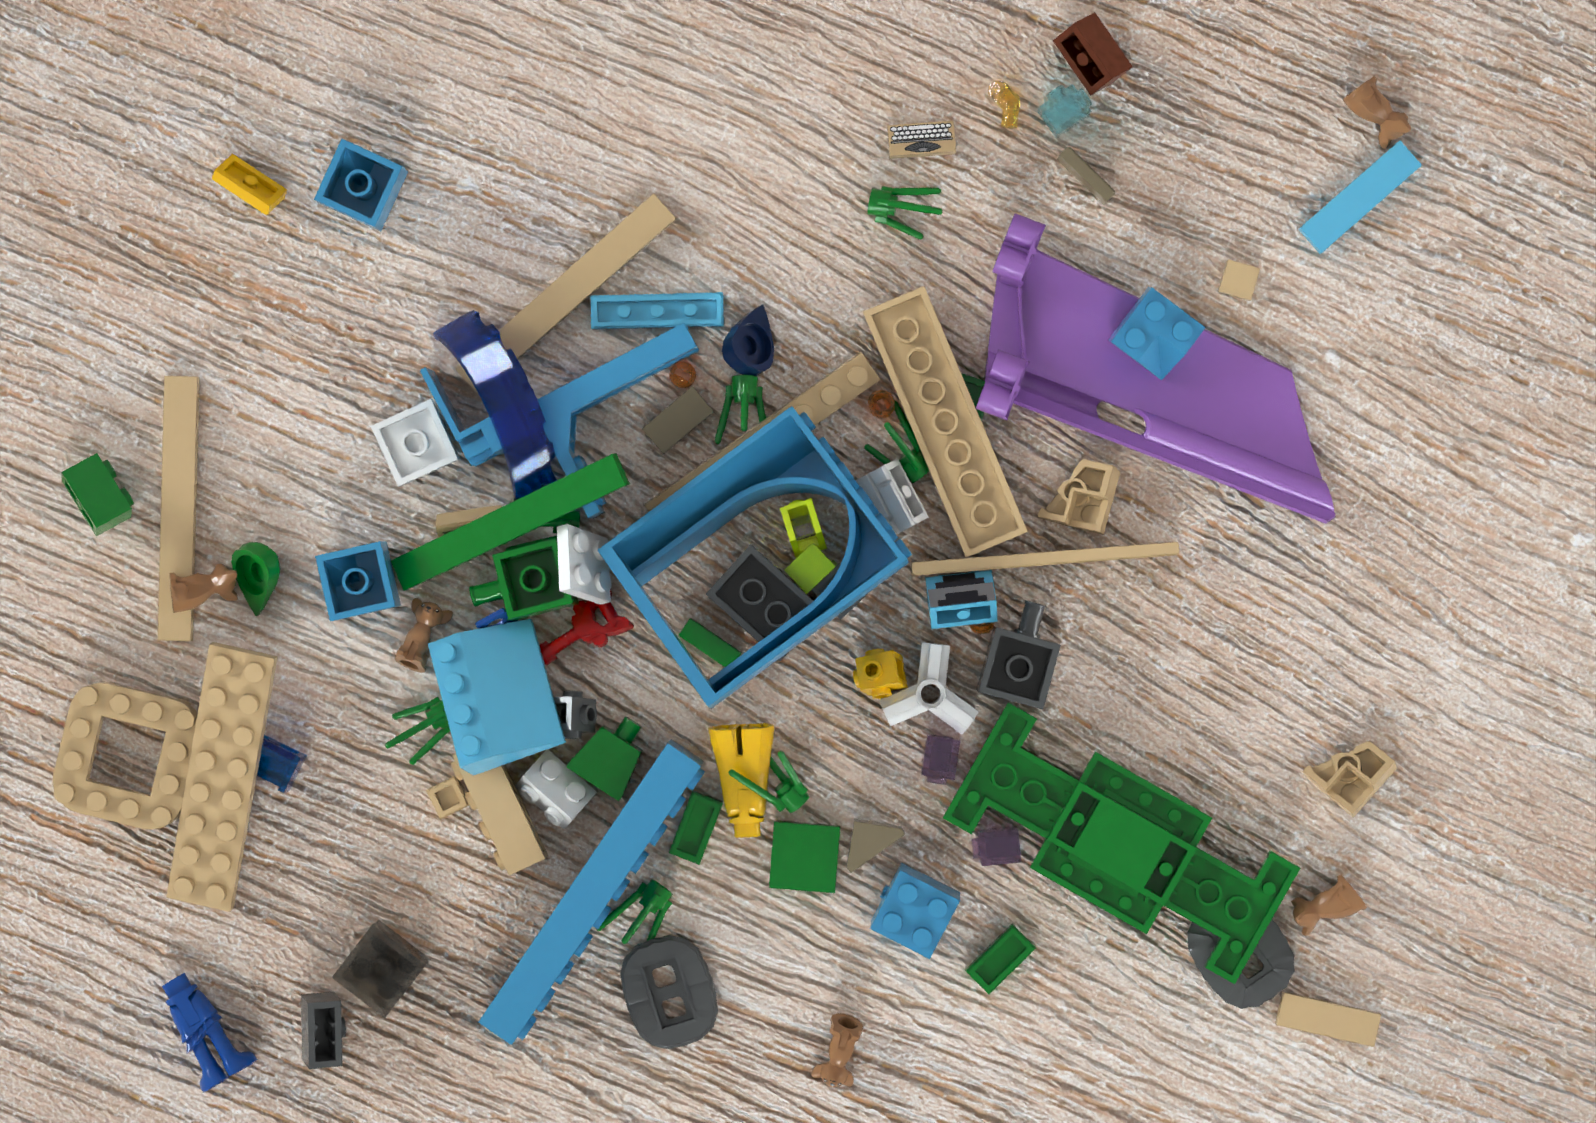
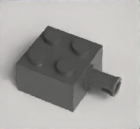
(1019, 662)

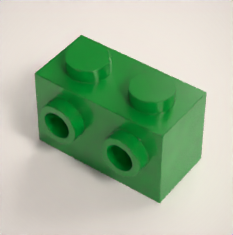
(97, 494)

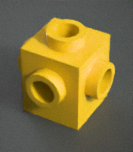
(880, 673)

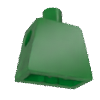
(609, 758)

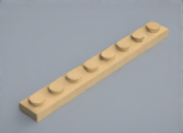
(817, 402)

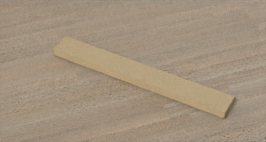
(583, 278)
(178, 500)
(1045, 558)

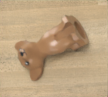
(1374, 107)
(195, 589)
(413, 651)
(1333, 903)
(845, 1033)

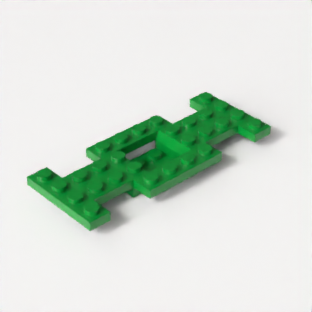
(1115, 853)

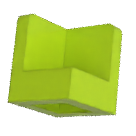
(810, 568)

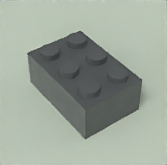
(758, 594)

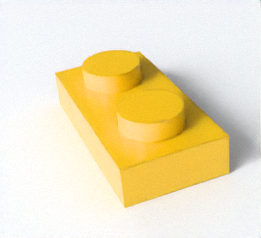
(249, 184)

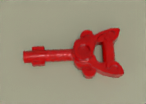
(587, 629)

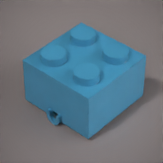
(915, 910)

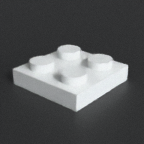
(415, 442)
(581, 566)

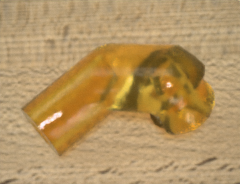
(1008, 101)

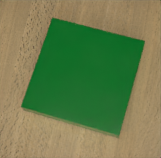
(804, 856)

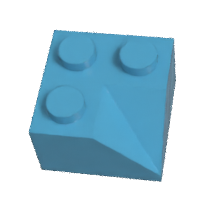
(361, 185)
(1156, 333)
(358, 580)

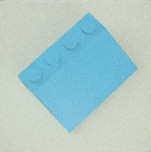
(496, 695)

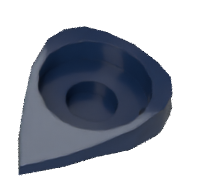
(750, 344)

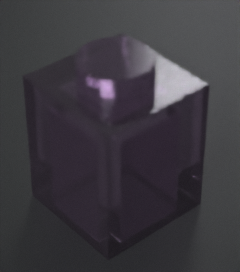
(940, 758)
(997, 846)

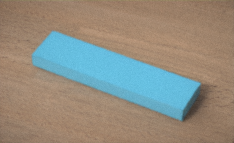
(1360, 197)
(657, 310)

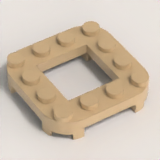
(79, 744)

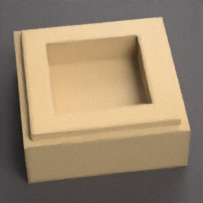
(1238, 280)
(448, 797)

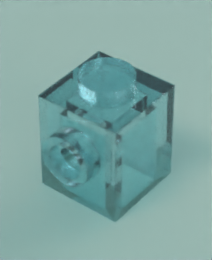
(1064, 109)

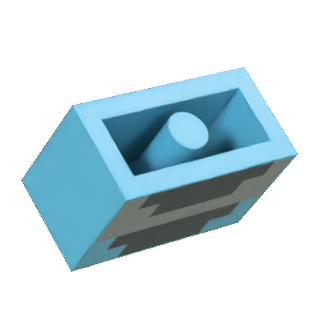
(961, 599)

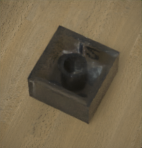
(381, 968)

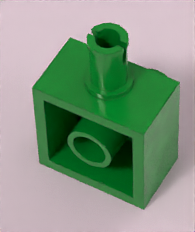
(525, 582)

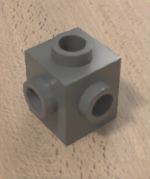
(576, 714)

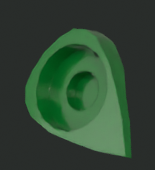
(256, 573)

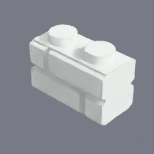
(893, 496)

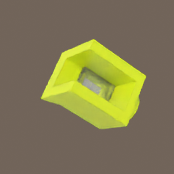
(802, 525)

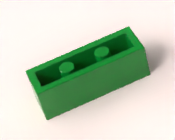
(709, 643)

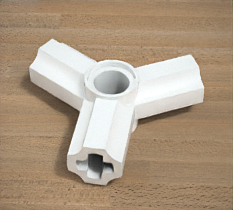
(948, 707)

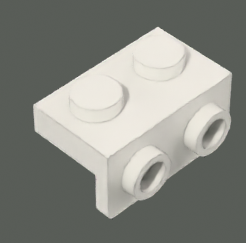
(555, 789)

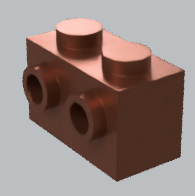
(1092, 53)

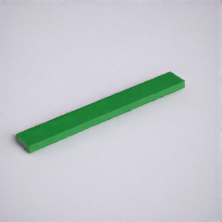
(510, 521)

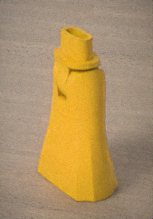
(748, 752)

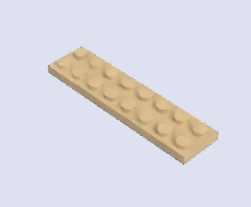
(945, 421)
(221, 776)

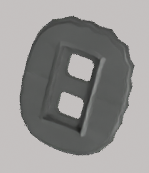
(1253, 991)
(645, 998)

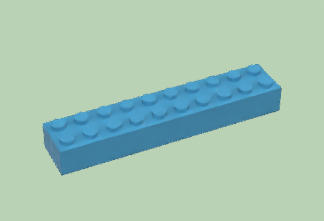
(588, 896)

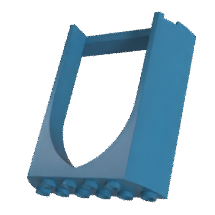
(768, 464)

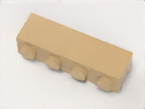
(503, 817)

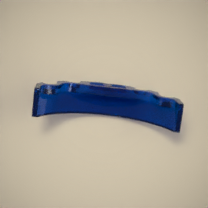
(506, 398)

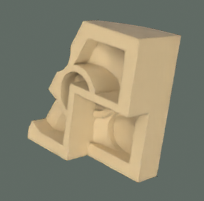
(1084, 498)
(1352, 776)

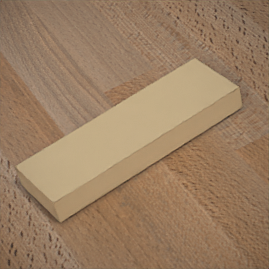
(1328, 1019)

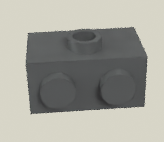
(322, 1030)

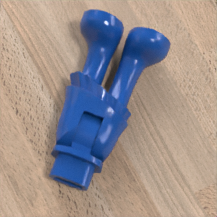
(195, 1020)

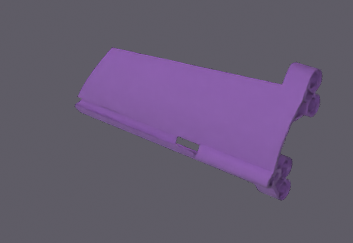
(1212, 414)

